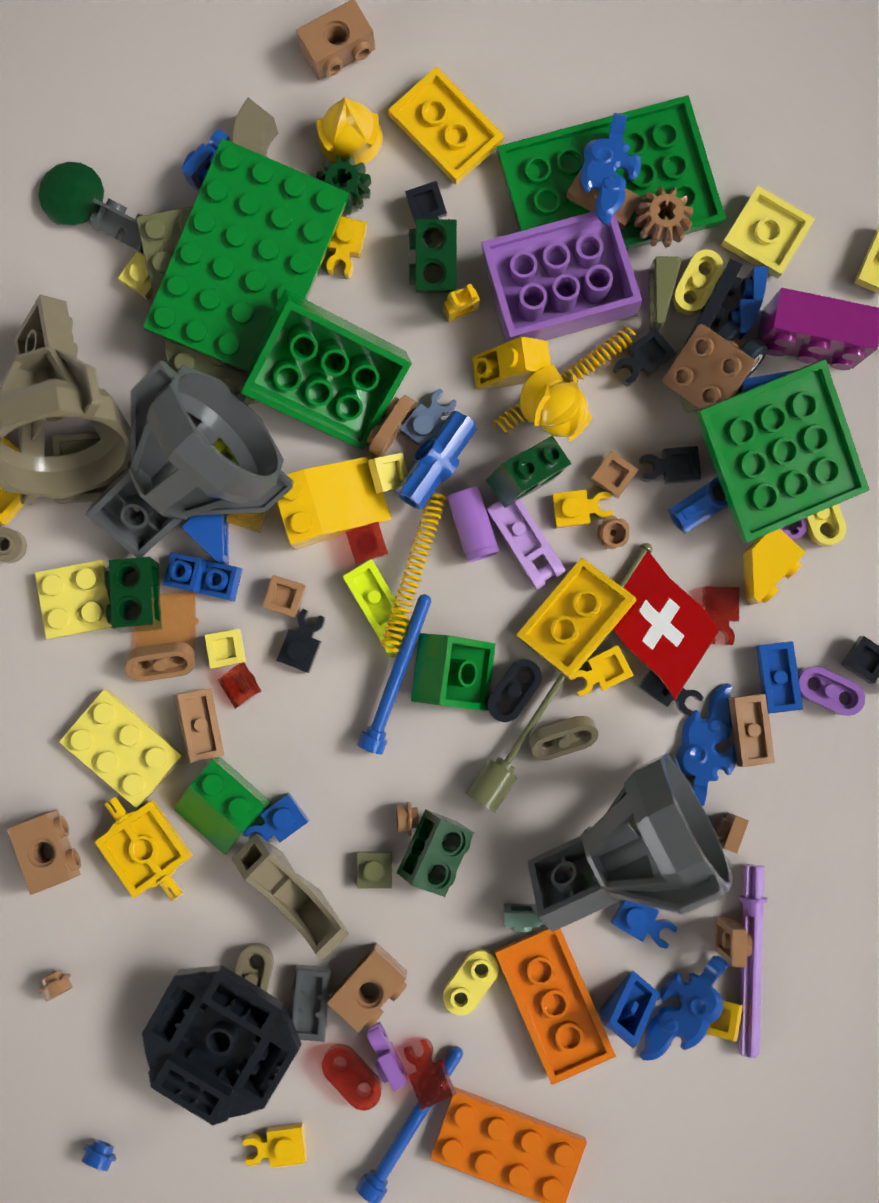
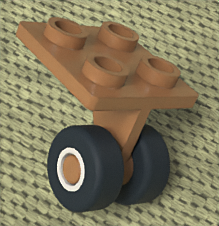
(714, 364)

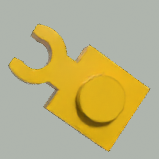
(346, 242)
(461, 303)
(575, 509)
(605, 669)
(283, 1146)

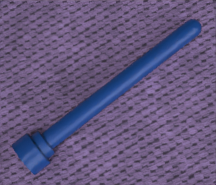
(374, 737)
(373, 1185)

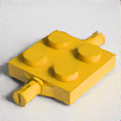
(143, 848)

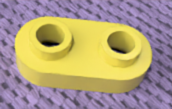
(696, 283)
(833, 520)
(469, 982)

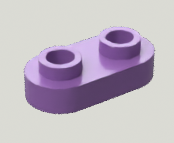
(828, 690)

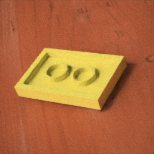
(121, 748)

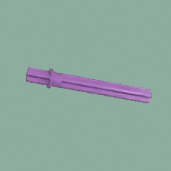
(751, 976)

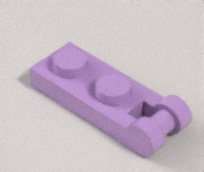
(525, 541)

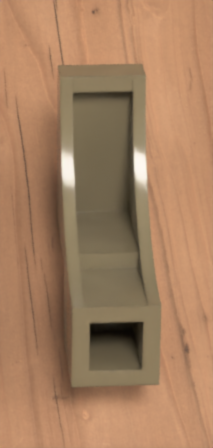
(294, 896)

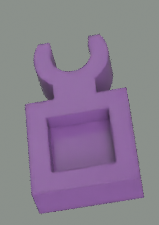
(389, 1063)

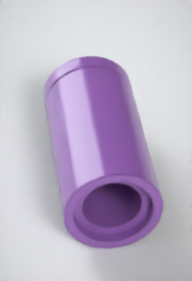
(473, 524)

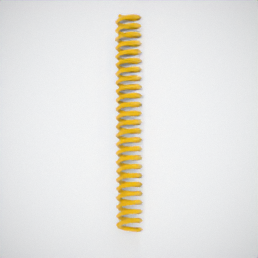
(580, 375)
(426, 547)

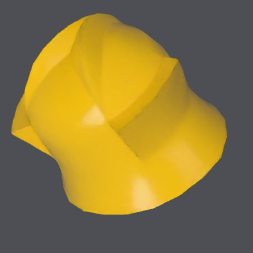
(349, 130)
(558, 409)

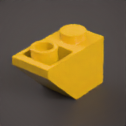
(510, 363)
(767, 563)

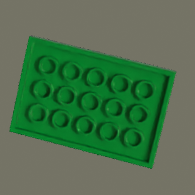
(670, 152)
(243, 245)

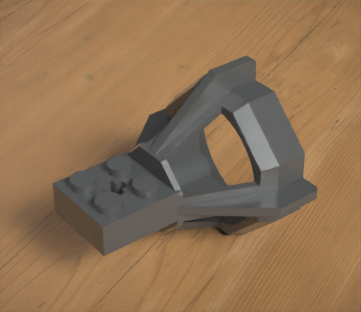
(177, 467)
(644, 850)

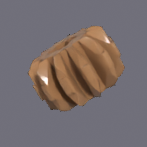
(661, 205)

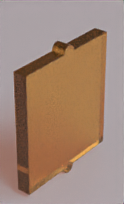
(177, 619)

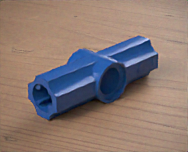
(436, 460)
(697, 507)

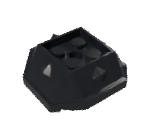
(202, 1068)

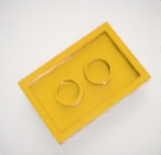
(446, 125)
(576, 617)

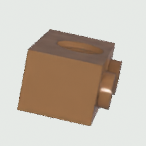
(343, 24)
(38, 870)
(359, 1008)

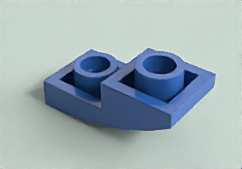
(752, 296)
(202, 576)

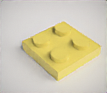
(768, 231)
(73, 599)

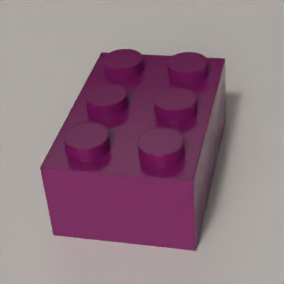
(819, 329)

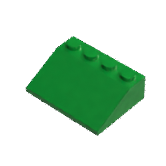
(325, 370)

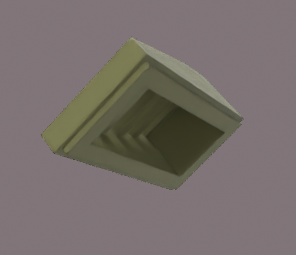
(662, 280)

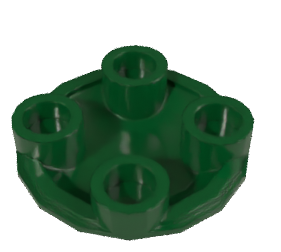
(69, 193)

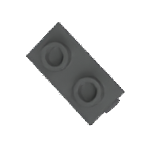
(112, 219)

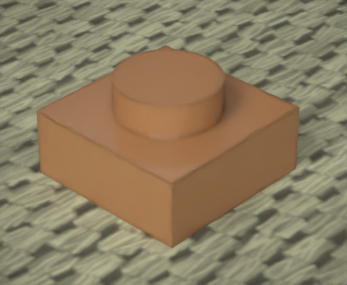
(614, 474)
(284, 596)
(731, 831)

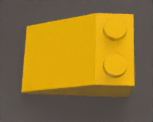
(330, 502)

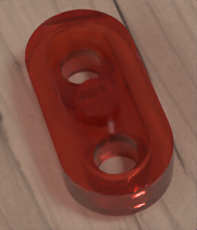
(349, 1077)

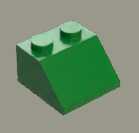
(453, 671)
(221, 804)

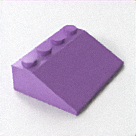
(561, 278)

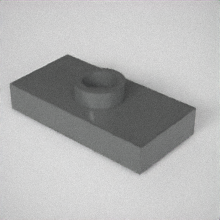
(310, 1002)

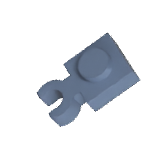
(426, 421)

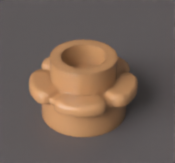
(621, 536)
(406, 818)
(55, 985)

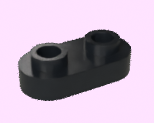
(514, 691)

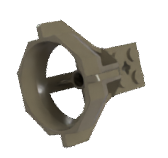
(45, 387)

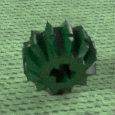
(351, 174)

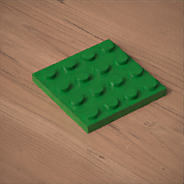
(782, 451)

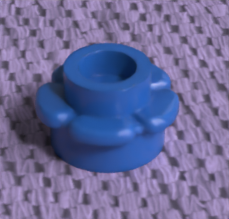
(99, 1155)

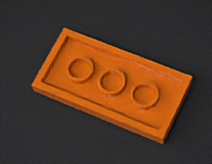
(554, 1004)
(508, 1148)

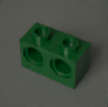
(442, 256)
(528, 471)
(143, 592)
(429, 851)

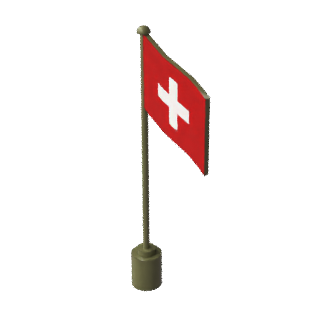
(661, 629)

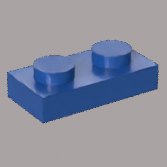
(779, 676)

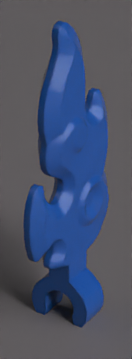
(600, 167)
(699, 736)
(690, 1020)

